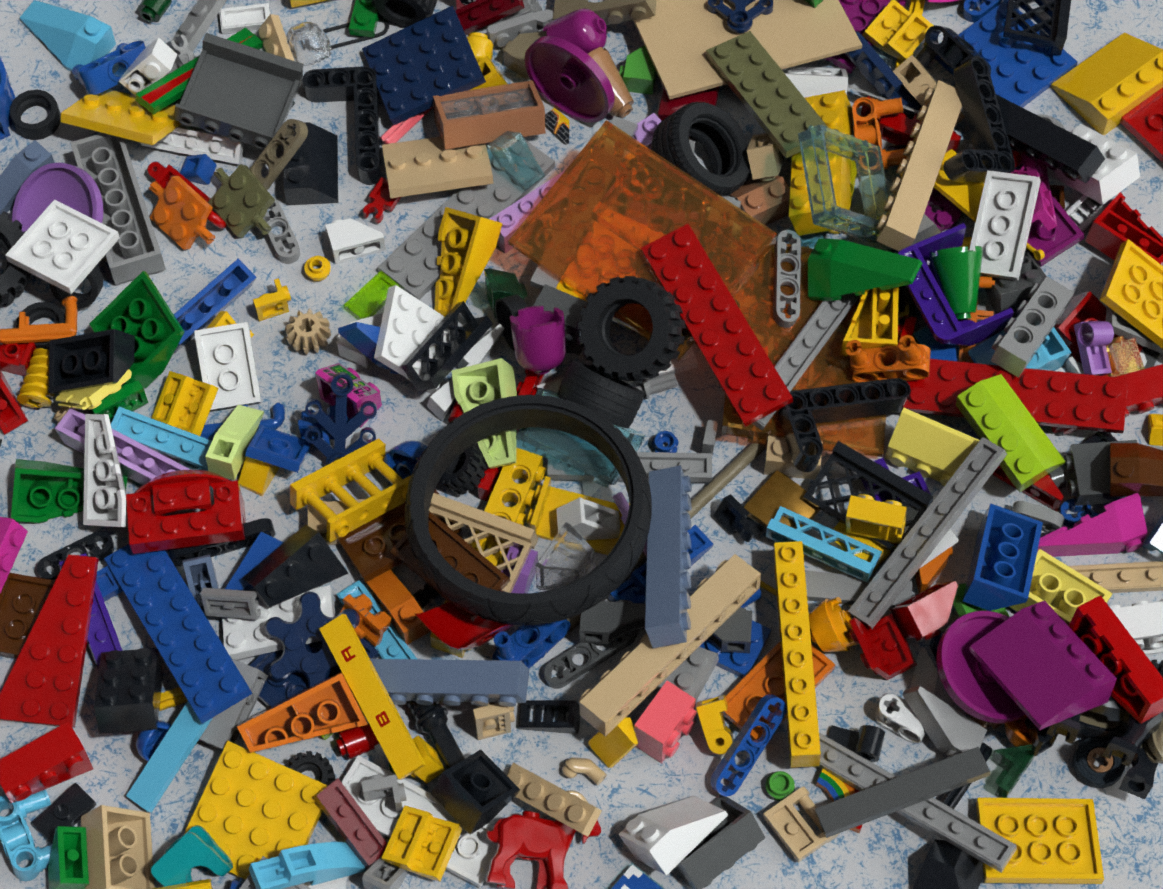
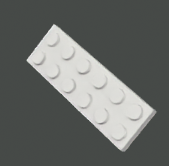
(472, 852)

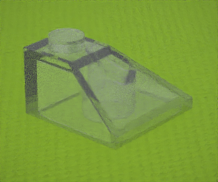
(564, 560)

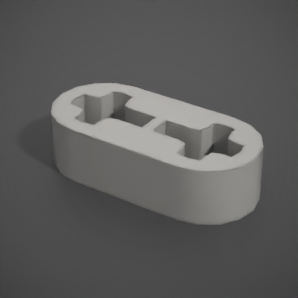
(1051, 519)

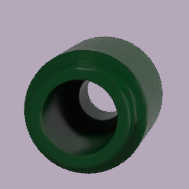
(153, 9)

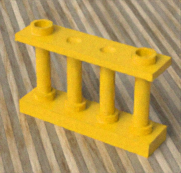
(342, 471)

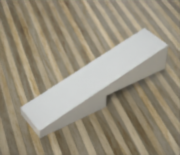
(444, 398)

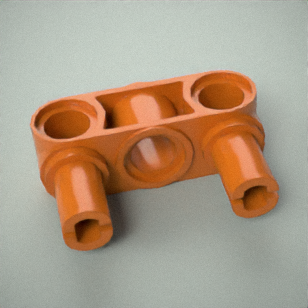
(868, 127)
(871, 364)

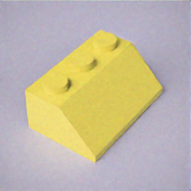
(928, 446)
(1060, 587)

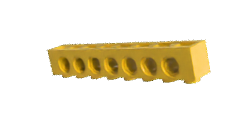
(528, 467)
(796, 655)

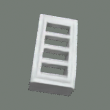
(1078, 205)

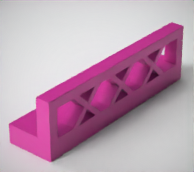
(1044, 205)

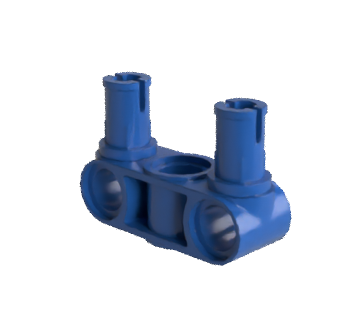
(98, 74)
(516, 647)

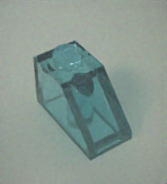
(516, 159)

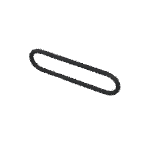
(358, 39)

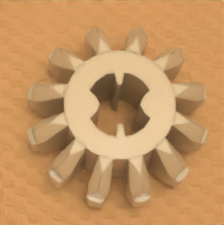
(317, 335)

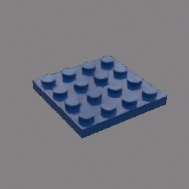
(1017, 67)

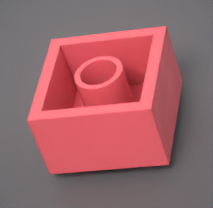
(665, 722)

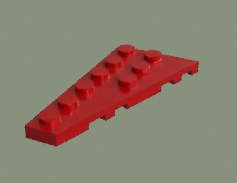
(51, 663)

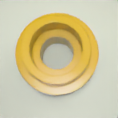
(317, 274)

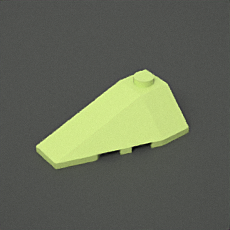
(483, 384)

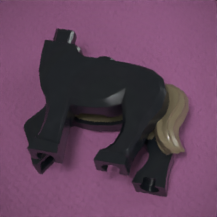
(1130, 741)

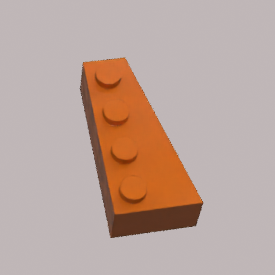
(309, 714)

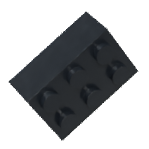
(128, 691)

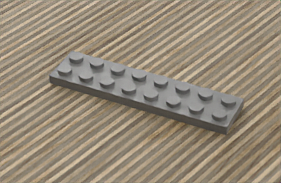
(415, 261)

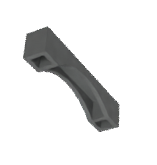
(614, 619)

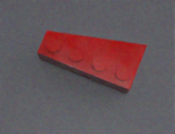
(1138, 681)

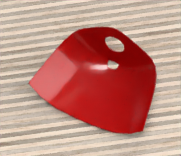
(458, 630)

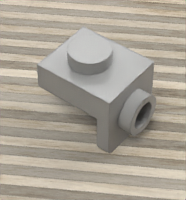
(382, 787)

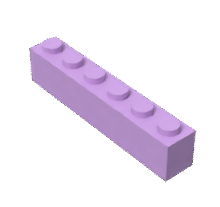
(135, 459)

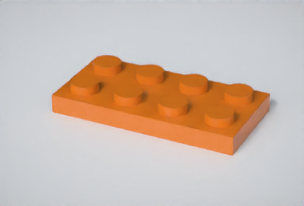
(764, 680)

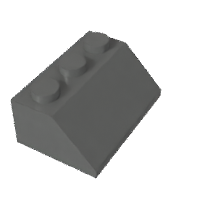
(722, 846)

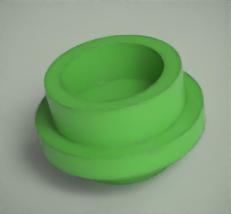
(779, 785)

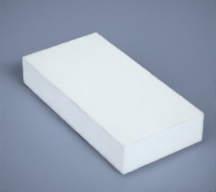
(241, 17)

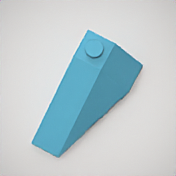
(69, 34)

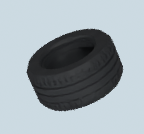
(719, 137)

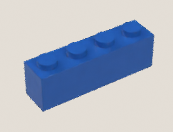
(213, 298)

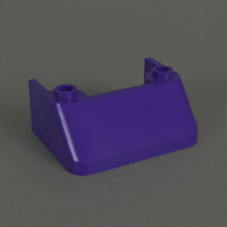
(932, 302)

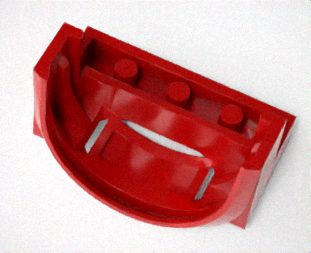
(182, 491)

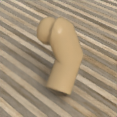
(583, 766)

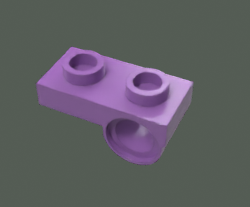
(1092, 343)

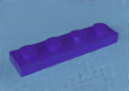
(101, 630)

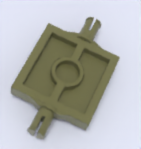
(242, 201)

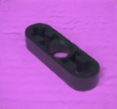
(90, 541)

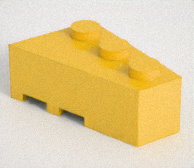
(874, 320)

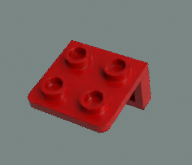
(883, 647)

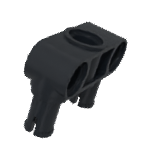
(952, 49)

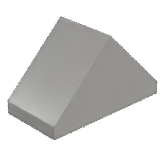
(383, 876)

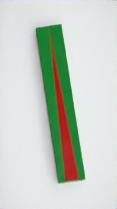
(174, 84)

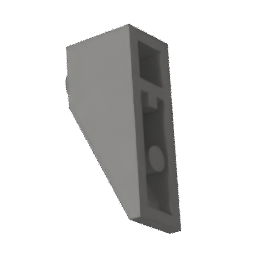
(945, 725)

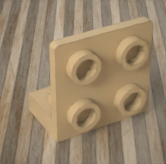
(493, 720)

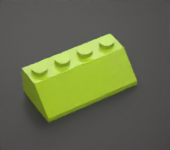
(1004, 420)

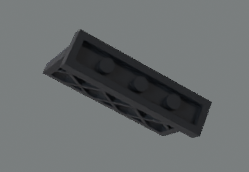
(1058, 23)
(875, 475)

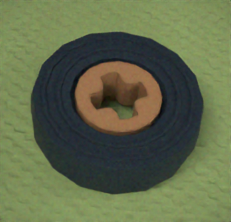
(1086, 770)

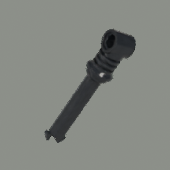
(433, 721)

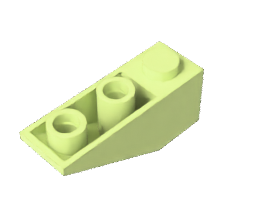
(231, 441)

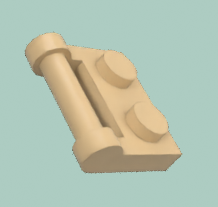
(792, 828)

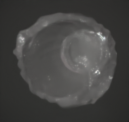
(308, 43)

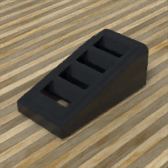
(550, 706)

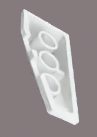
(103, 480)

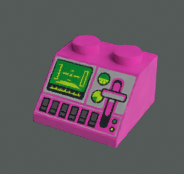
(360, 393)

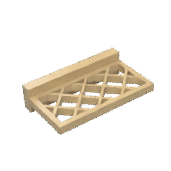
(488, 525)

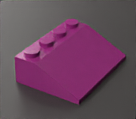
(1044, 666)

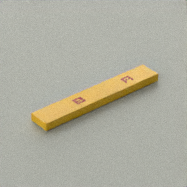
(372, 697)

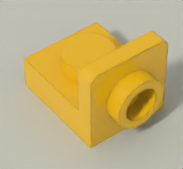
(274, 303)

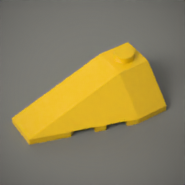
(465, 251)

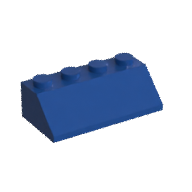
(1002, 559)

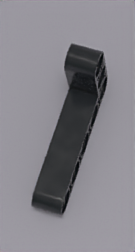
(324, 86)
(985, 126)
(835, 404)

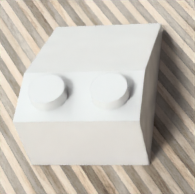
(670, 832)

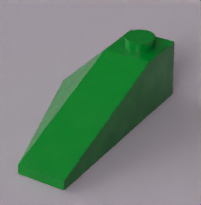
(847, 267)

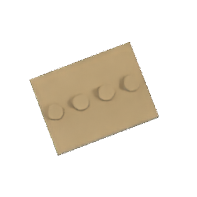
(427, 167)

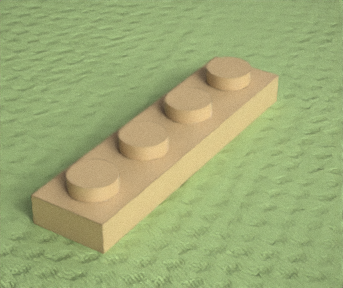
(554, 800)

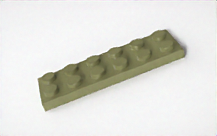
(764, 90)

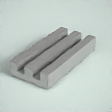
(229, 600)

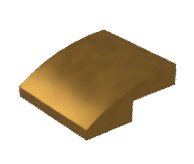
(778, 492)

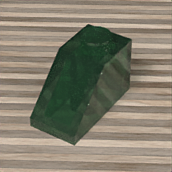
(500, 285)

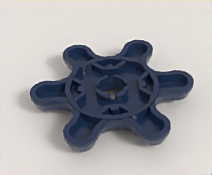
(294, 638)

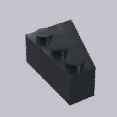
(294, 568)

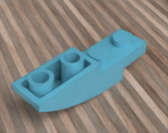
(306, 863)

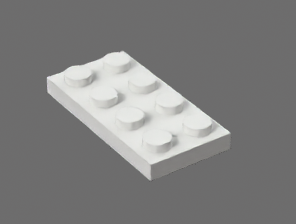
(1004, 222)
(248, 637)

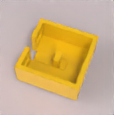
(876, 518)

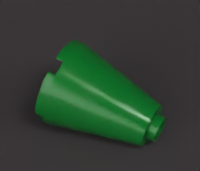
(958, 277)

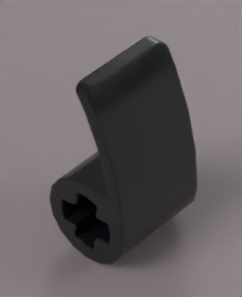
(865, 743)

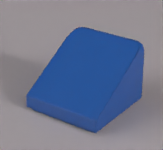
(198, 169)

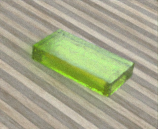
(370, 297)

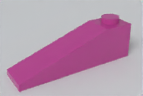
(1111, 532)

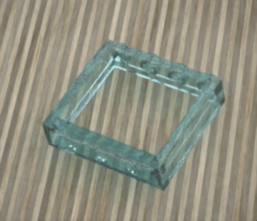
(871, 177)

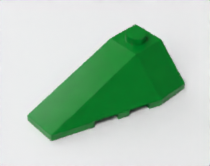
(47, 491)

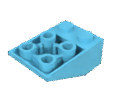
(1049, 356)

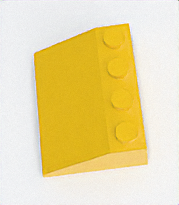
(1112, 81)

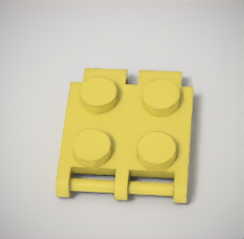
(90, 397)

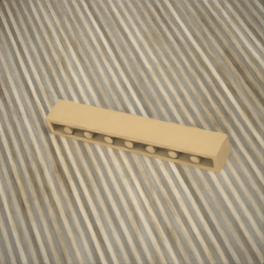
(920, 168)
(648, 667)

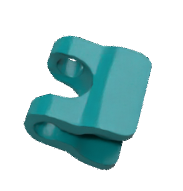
(187, 852)

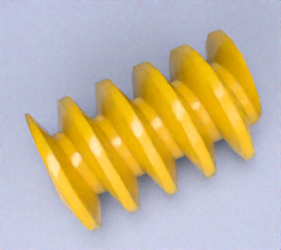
(36, 382)

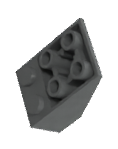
(1012, 293)

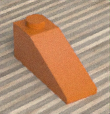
(399, 605)

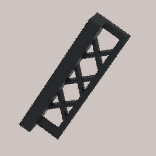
(446, 358)

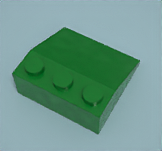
(146, 316)

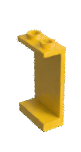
(962, 194)
(544, 516)

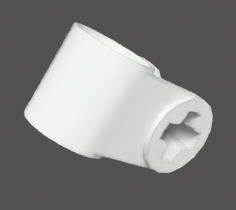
(901, 720)

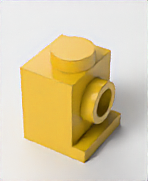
(433, 763)

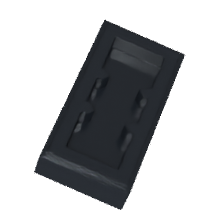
(64, 811)

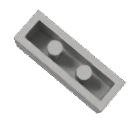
(224, 725)

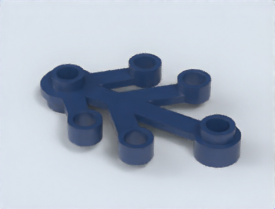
(740, 19)
(339, 429)

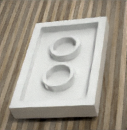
(229, 364)

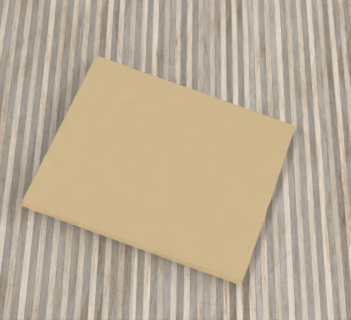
(790, 35)

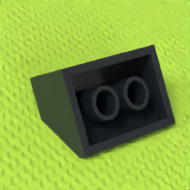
(313, 169)
(89, 360)

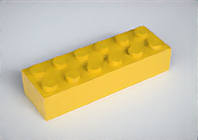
(837, 114)

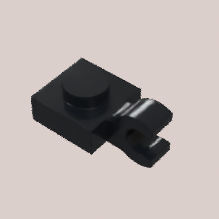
(733, 519)

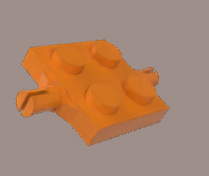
(181, 212)

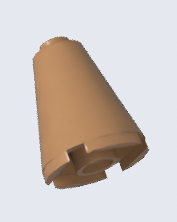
(623, 100)

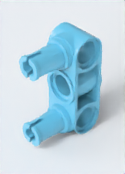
(17, 838)

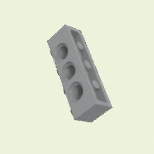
(1032, 326)

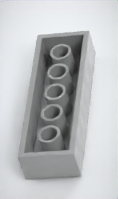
(124, 208)

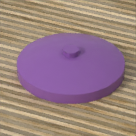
(58, 182)

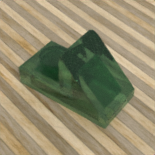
(1014, 764)

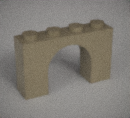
(609, 10)

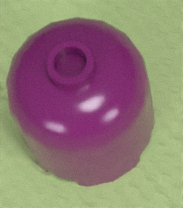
(580, 28)
(539, 338)

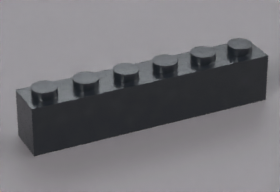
(1049, 143)

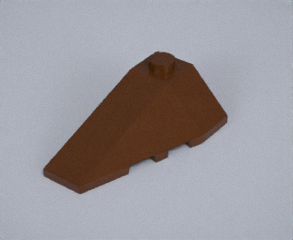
(1135, 470)

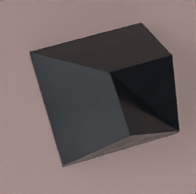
(949, 868)

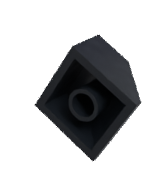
(474, 791)

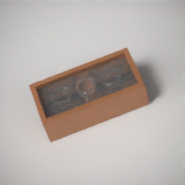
(487, 113)

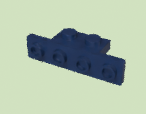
(881, 75)

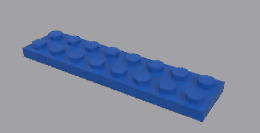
(179, 631)

